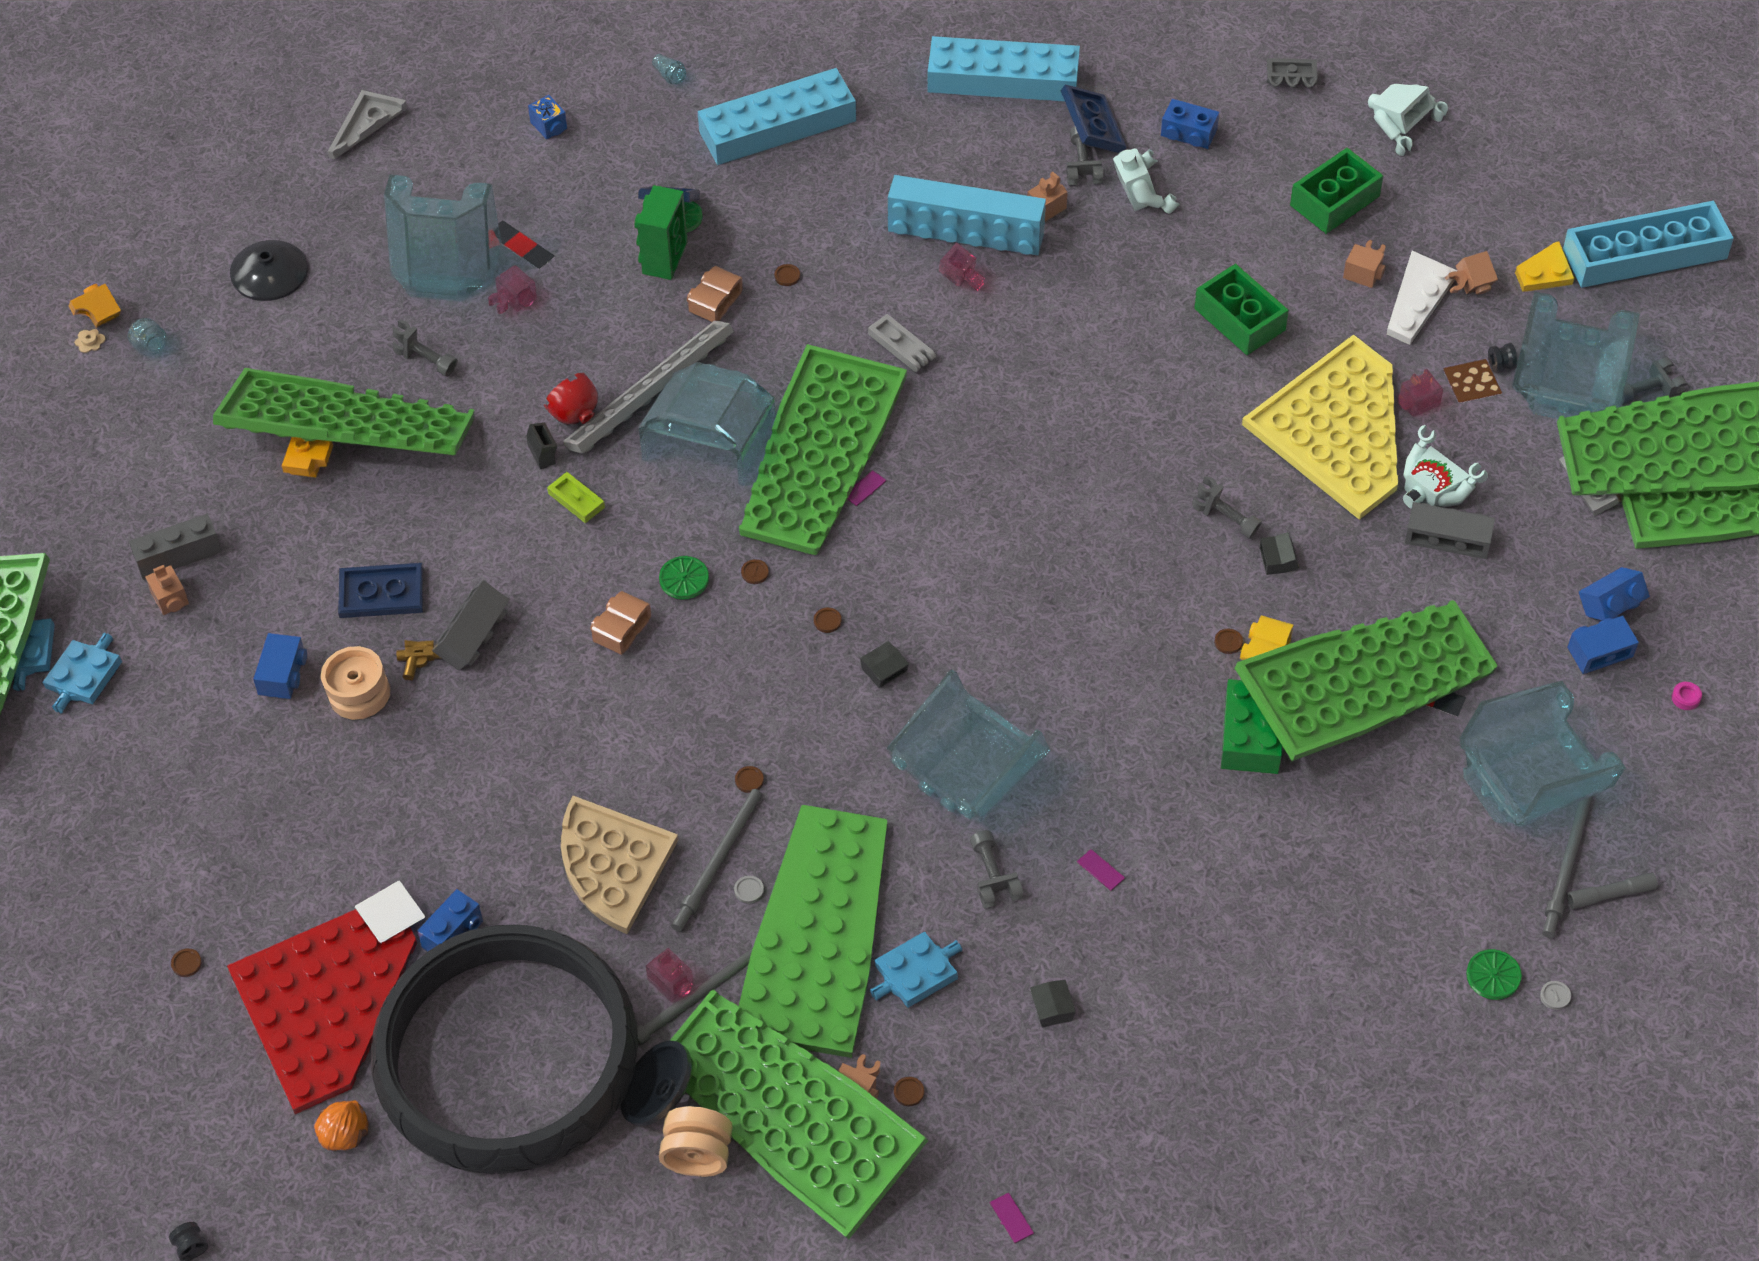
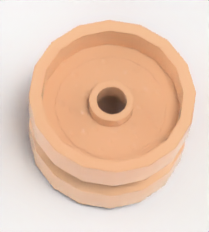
(355, 682)
(695, 1141)

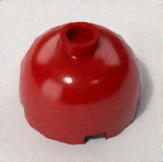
(573, 400)

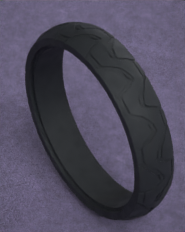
(467, 952)

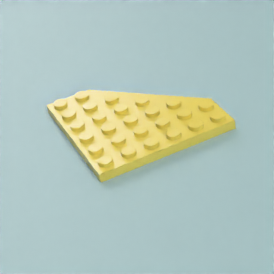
(1337, 426)

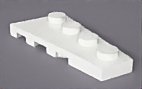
(1418, 296)

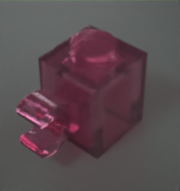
(960, 266)
(513, 289)
(1420, 394)
(670, 975)

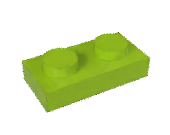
(576, 497)

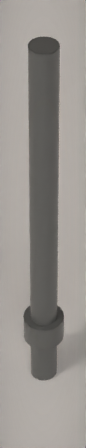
(692, 901)
(1555, 907)
(691, 998)

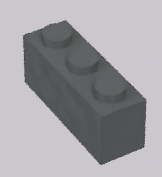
(1449, 530)
(176, 545)
(471, 626)

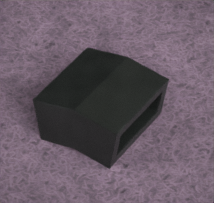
(541, 444)
(1278, 554)
(884, 664)
(1053, 1002)

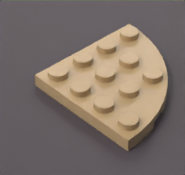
(612, 860)

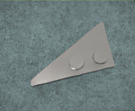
(364, 118)

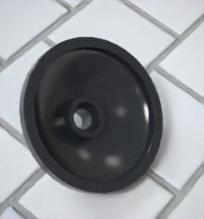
(268, 270)
(657, 1083)

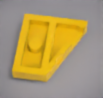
(1545, 270)

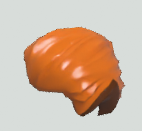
(341, 1125)

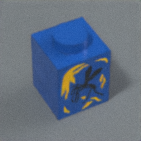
(547, 117)

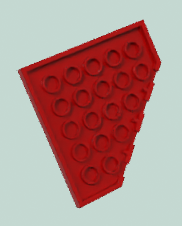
(320, 1002)

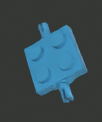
(36, 653)
(82, 672)
(916, 969)

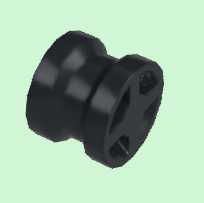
(1502, 357)
(188, 1241)

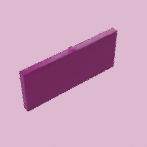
(865, 487)
(1100, 869)
(1011, 1218)

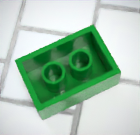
(1336, 190)
(661, 232)
(1241, 309)
(1247, 736)

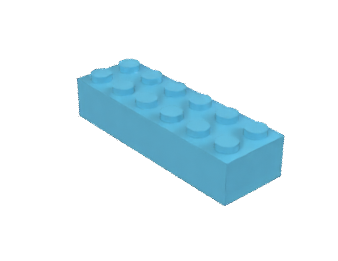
(1001, 68)
(777, 116)
(966, 215)
(1647, 244)

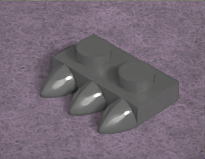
(1291, 72)

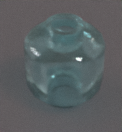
(147, 337)

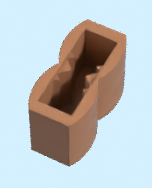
(714, 294)
(620, 622)

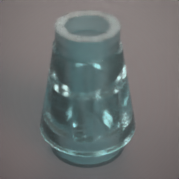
(670, 69)

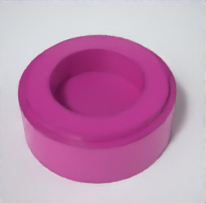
(1686, 695)

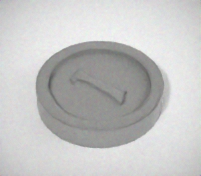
(748, 889)
(1555, 995)

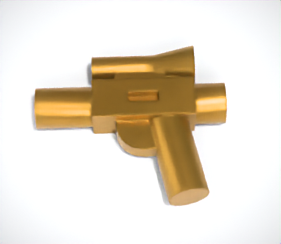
(416, 656)

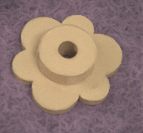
(89, 340)

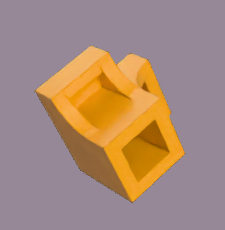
(96, 304)
(306, 457)

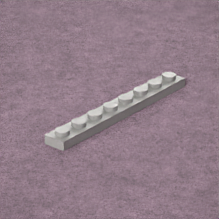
(647, 387)

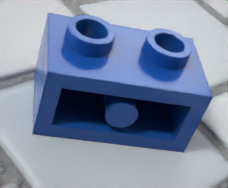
(1185, 124)
(1614, 594)
(1602, 644)
(280, 666)
(452, 918)

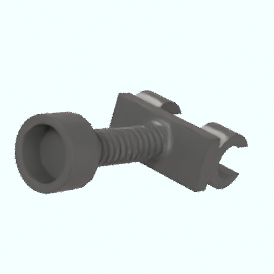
(1082, 166)
(445, 364)
(1659, 373)
(1212, 498)
(982, 843)

